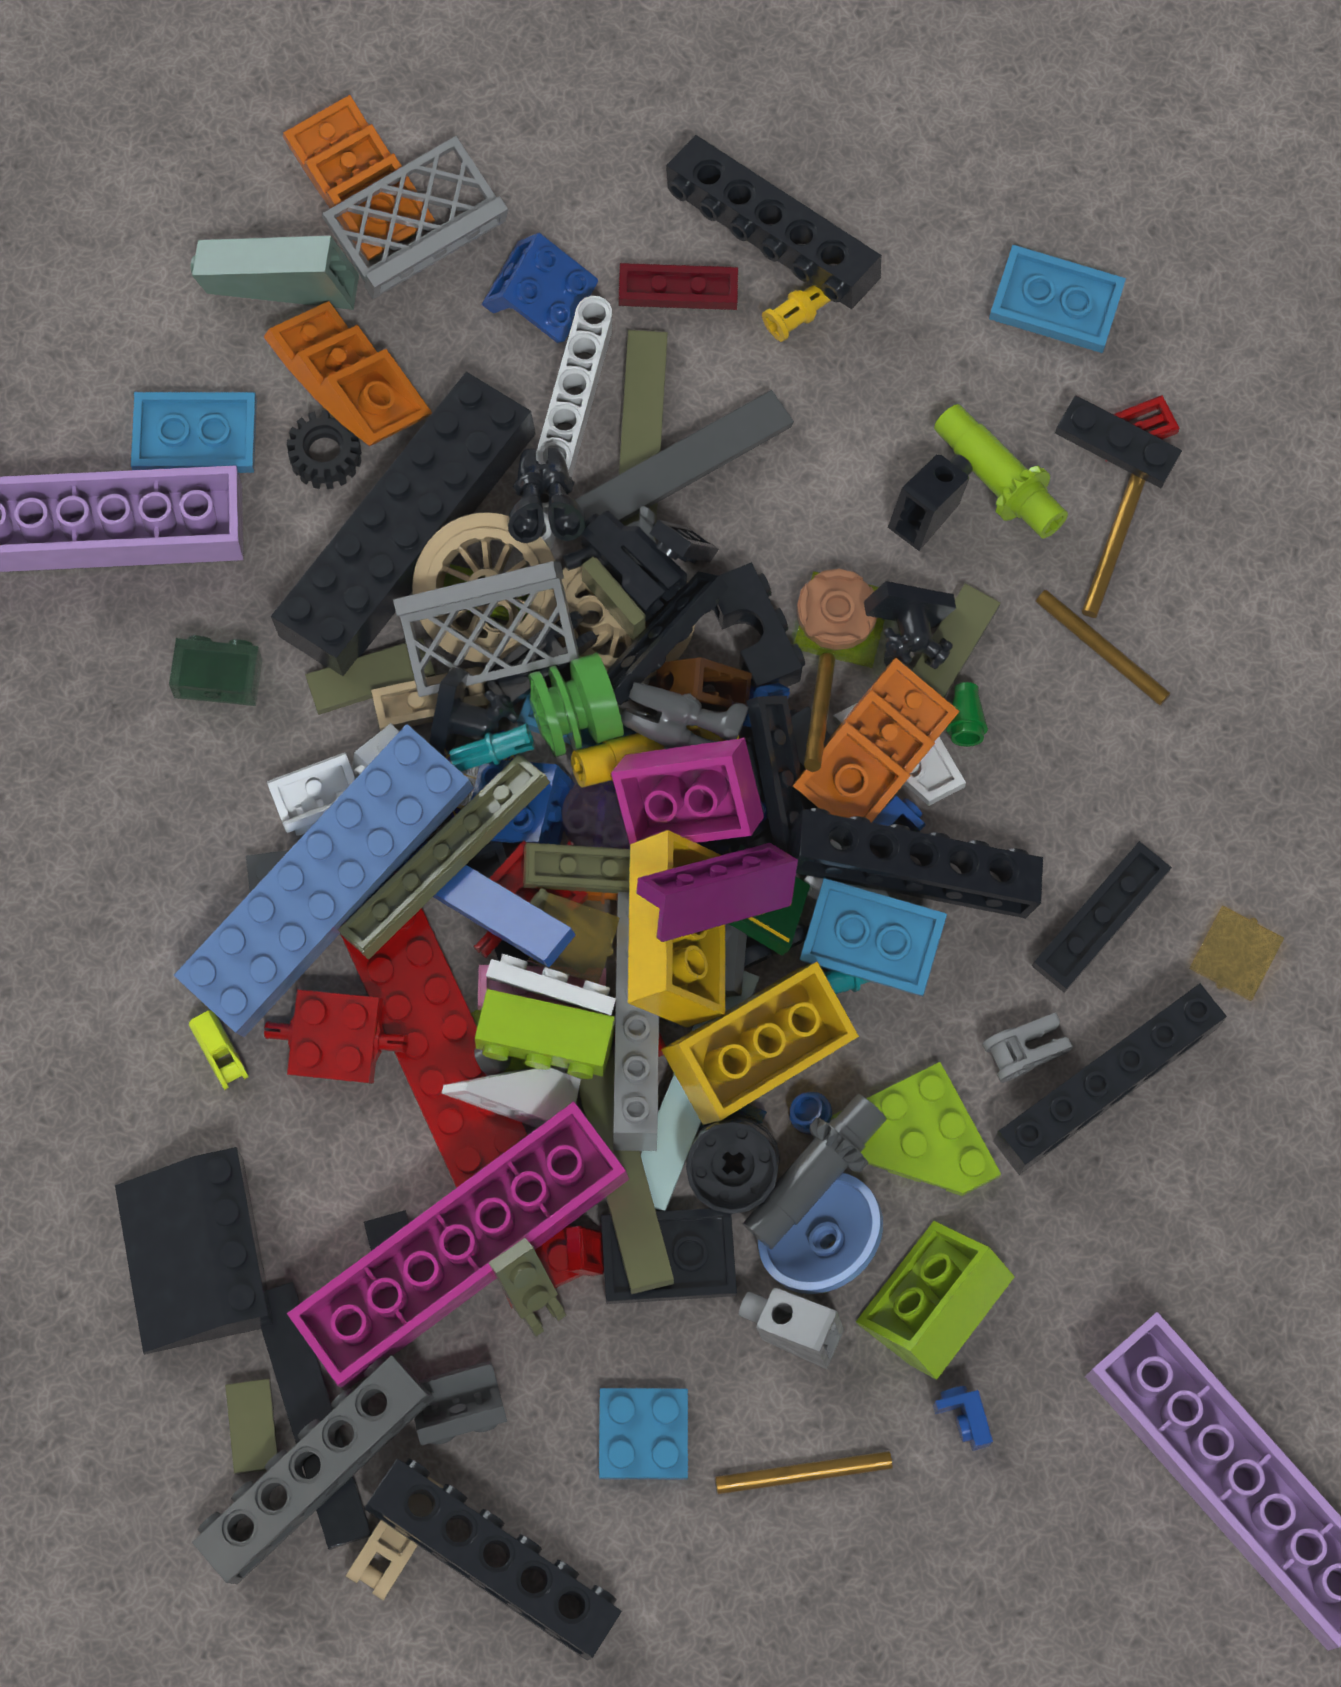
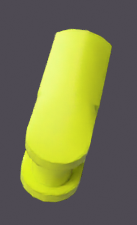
(216, 1044)

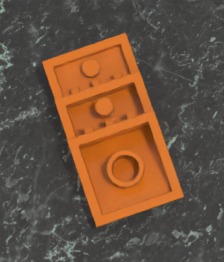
(345, 157)
(347, 374)
(877, 745)

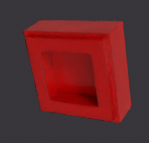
(585, 1251)

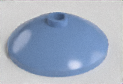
(844, 1215)

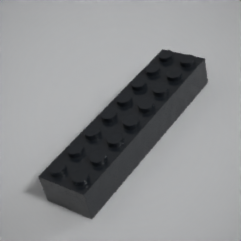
(374, 555)

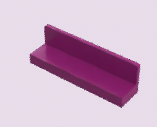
(720, 890)

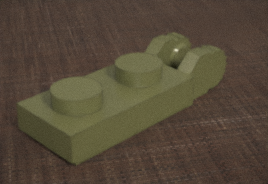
(526, 1284)

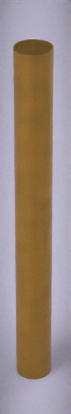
(1113, 546)
(1102, 647)
(819, 712)
(803, 1472)

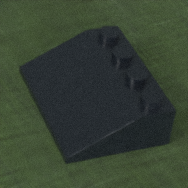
(193, 1252)

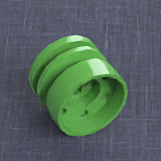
(575, 705)

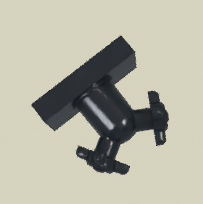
(916, 613)
(457, 717)

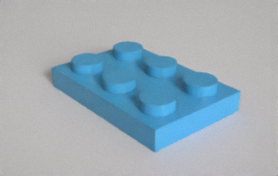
(1057, 298)
(194, 430)
(873, 937)

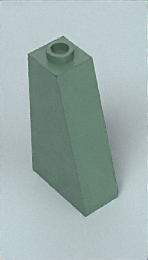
(277, 269)

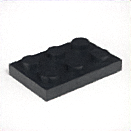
(698, 1251)

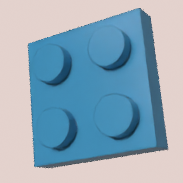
(643, 1433)

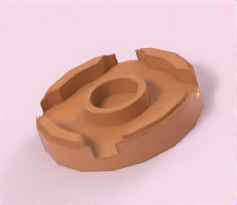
(834, 609)

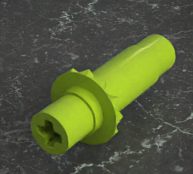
(1019, 490)

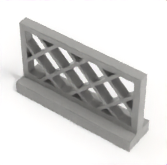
(432, 246)
(479, 593)

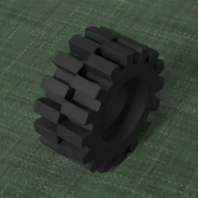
(329, 471)

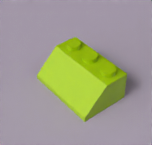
(545, 1034)
(936, 1298)

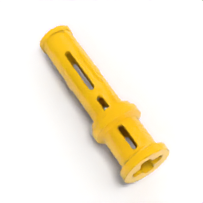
(801, 308)

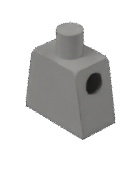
(809, 1334)

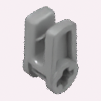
(1015, 1058)

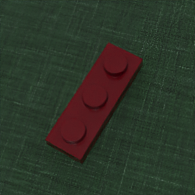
(678, 286)

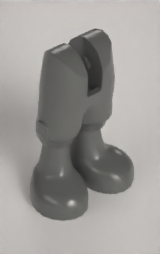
(674, 715)

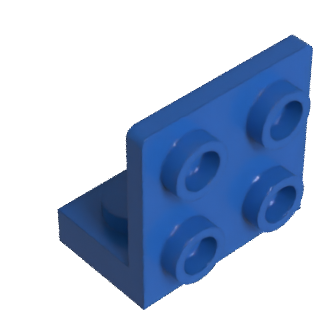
(541, 286)
(542, 817)

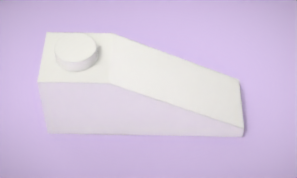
(520, 1094)

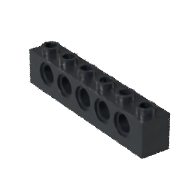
(720, 184)
(896, 872)
(1109, 1079)
(580, 1635)

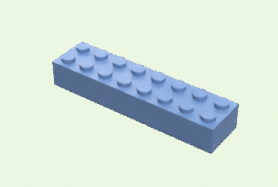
(324, 881)

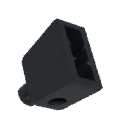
(937, 490)

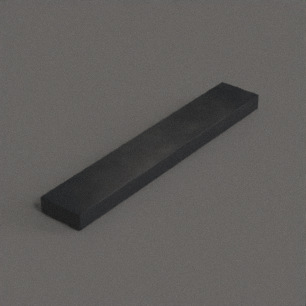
(306, 1400)

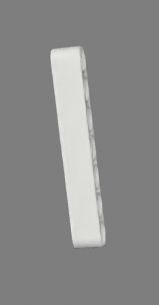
(580, 374)

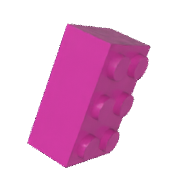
(689, 790)

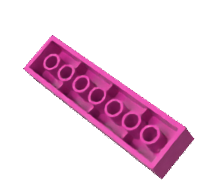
(448, 1248)

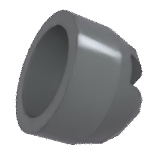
(491, 1066)

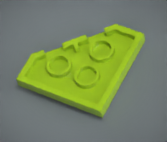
(929, 1135)

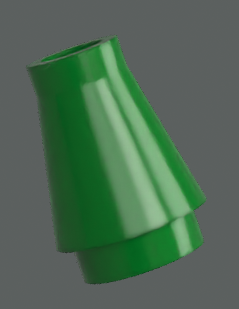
(970, 723)

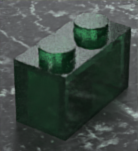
(215, 670)

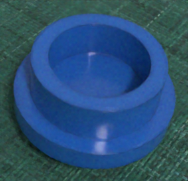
(808, 1107)

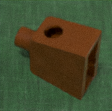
(694, 673)

